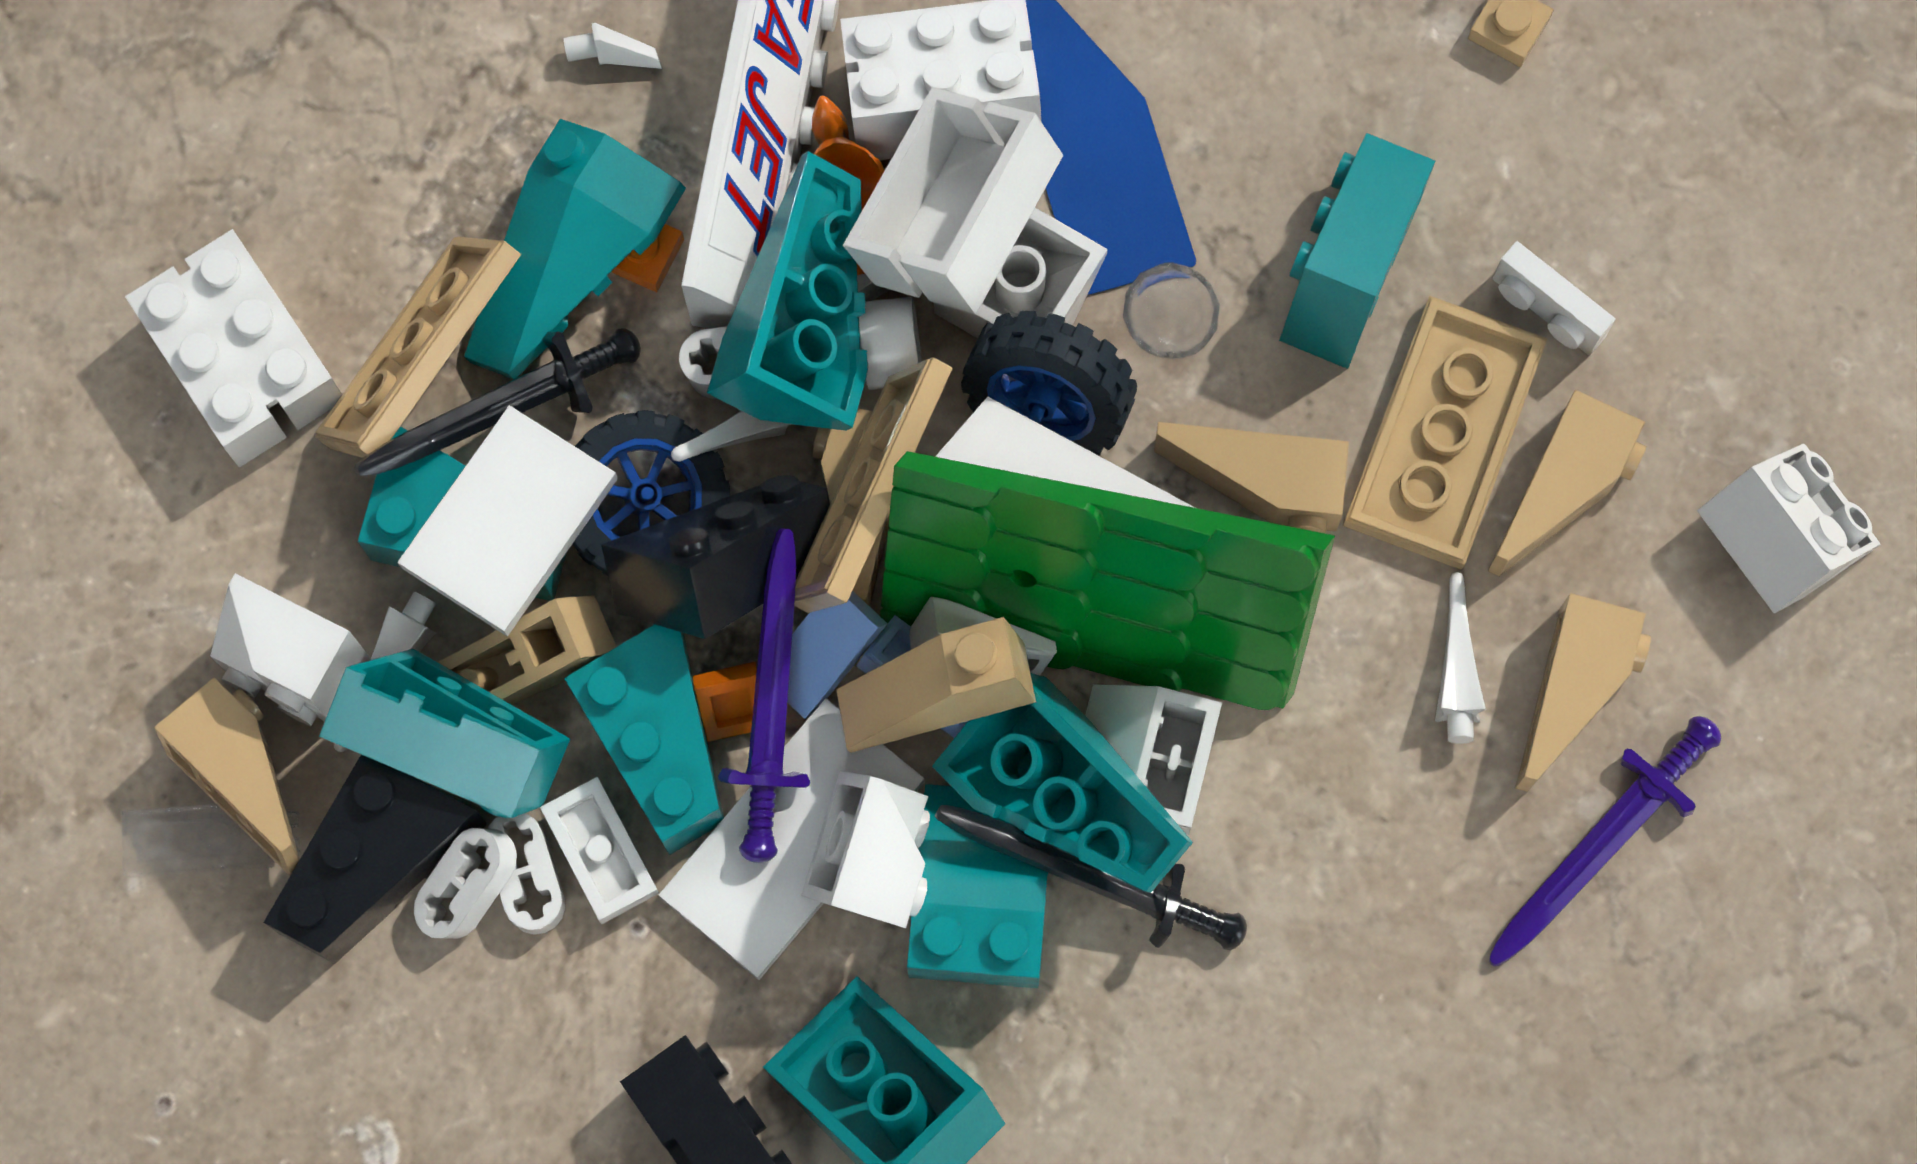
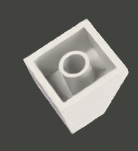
(1043, 273)
(282, 650)
(870, 850)

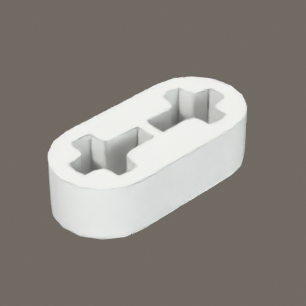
(544, 875)
(470, 887)

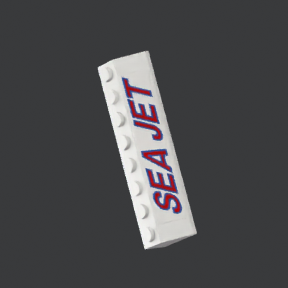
(753, 145)

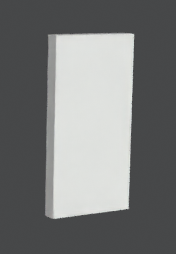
(759, 906)

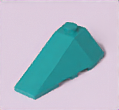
(573, 224)
(796, 325)
(1064, 786)

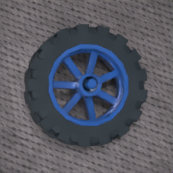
(1052, 377)
(654, 434)

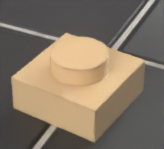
(1510, 27)

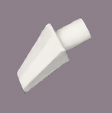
(611, 48)

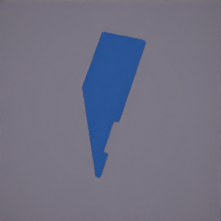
(1112, 164)

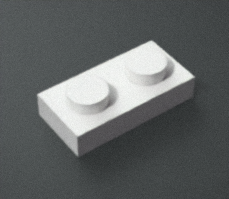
(1570, 313)
(599, 850)

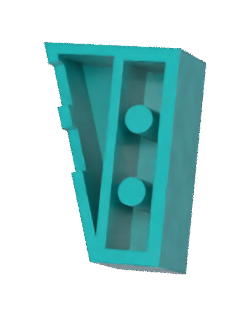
(1354, 247)
(404, 502)
(653, 730)
(445, 732)

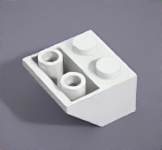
(1789, 526)
(1161, 738)

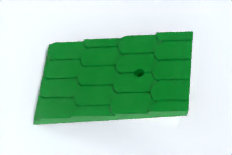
(1101, 563)

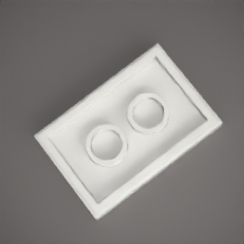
(508, 520)

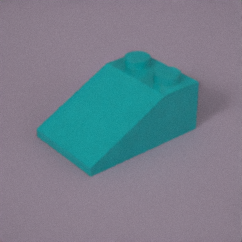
(978, 911)
(883, 1085)

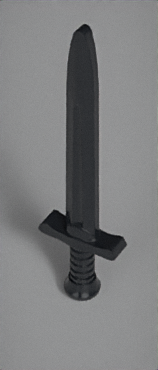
(523, 393)
(1162, 903)

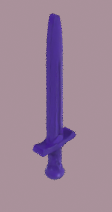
(770, 704)
(1610, 834)

